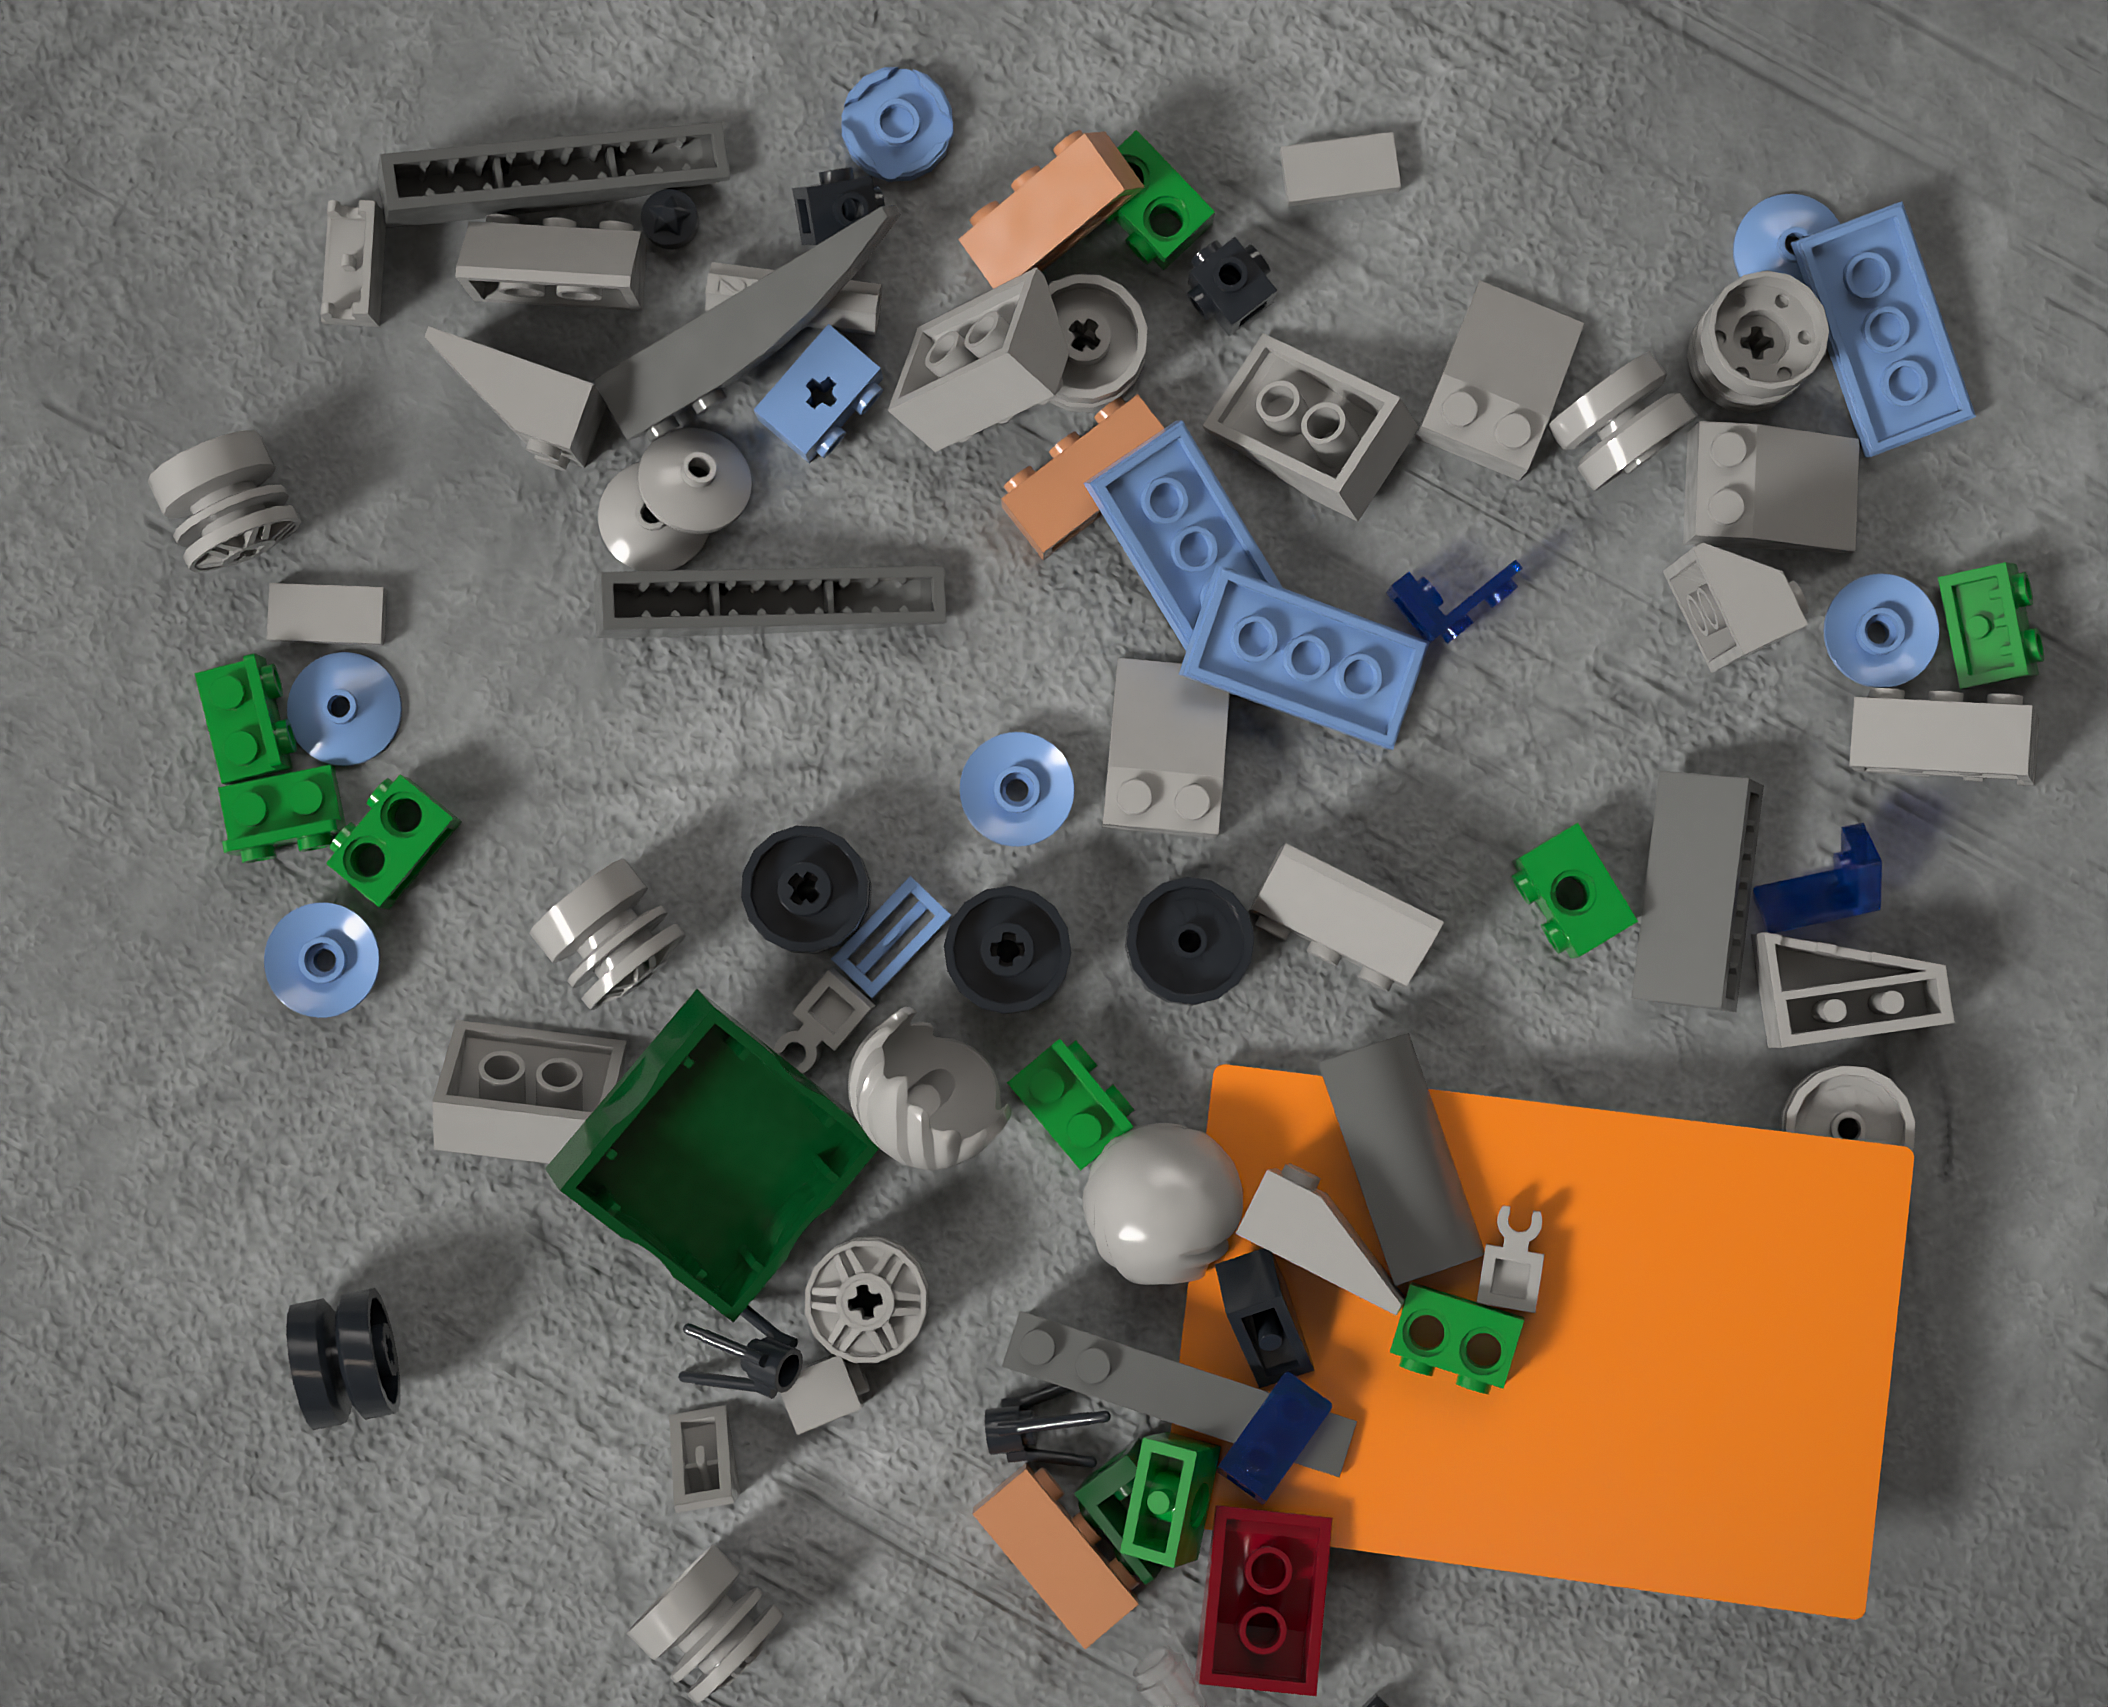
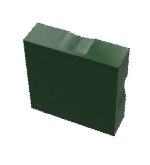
(712, 1155)

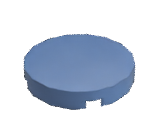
(897, 124)

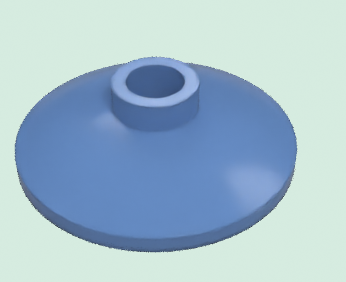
(1763, 231)
(1907, 621)
(372, 715)
(1024, 759)
(293, 955)

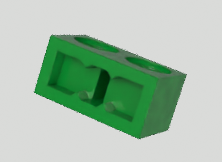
(1163, 193)
(403, 851)
(1461, 1322)

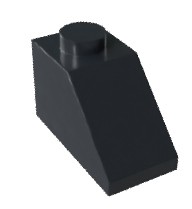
(1263, 1316)

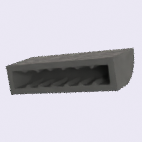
(1697, 890)
(1401, 1159)

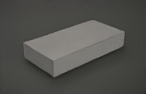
(1340, 169)
(326, 614)

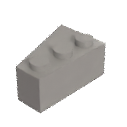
(1945, 736)
(1842, 993)

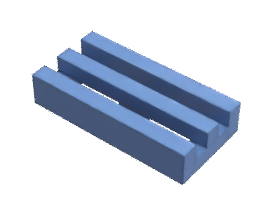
(858, 972)

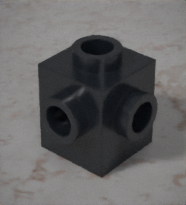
(821, 204)
(1236, 303)

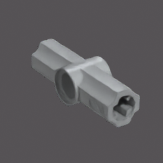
(851, 310)

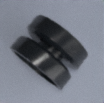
(773, 882)
(1198, 908)
(1002, 916)
(343, 1359)

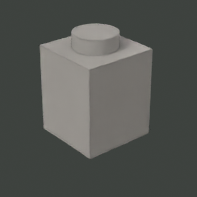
(825, 1392)

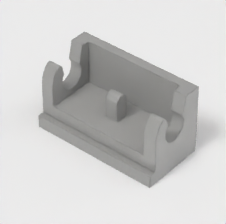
(353, 264)

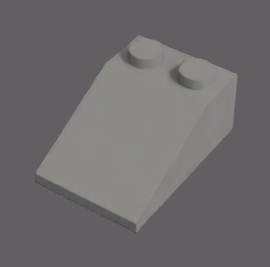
(1500, 381)
(544, 407)
(1313, 425)
(1770, 488)
(1165, 752)
(1312, 1232)

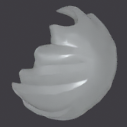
(924, 1094)
(1162, 1203)

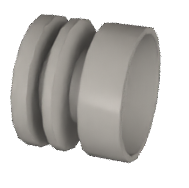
(1779, 321)
(222, 494)
(607, 934)
(887, 1270)
(706, 1624)

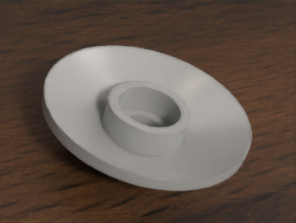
(689, 501)
(633, 540)

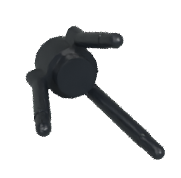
(770, 1363)
(1013, 1428)

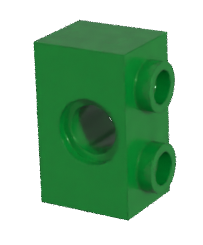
(1602, 908)
(1170, 1499)

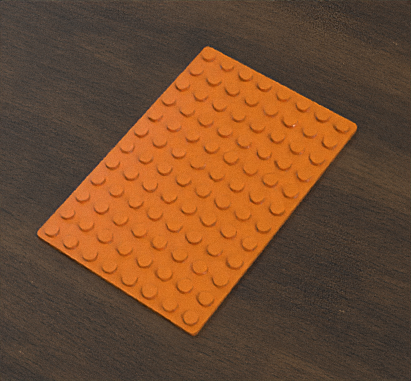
(1677, 1405)

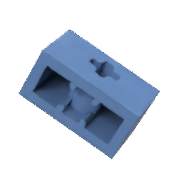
(824, 364)

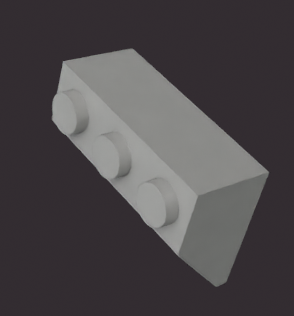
(553, 263)
(982, 363)
(1734, 603)
(1343, 918)
(520, 1089)

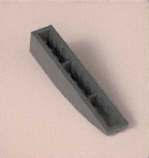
(547, 173)
(736, 335)
(766, 600)
(1157, 1386)

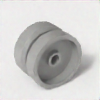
(1115, 324)
(1622, 421)
(1849, 1092)

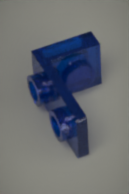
(1420, 603)
(1828, 895)
(1274, 1437)

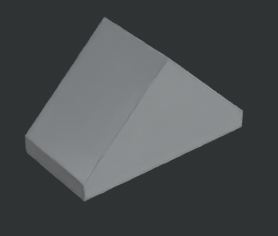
(703, 1459)

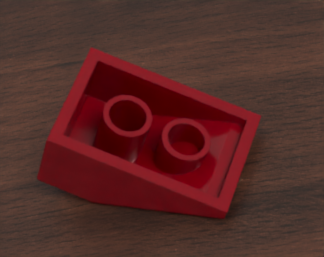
(1264, 1601)

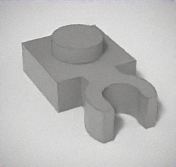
(828, 1015)
(1512, 1272)

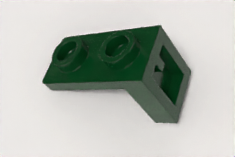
(1101, 1505)

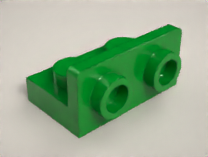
(1991, 624)
(245, 719)
(281, 812)
(1072, 1102)

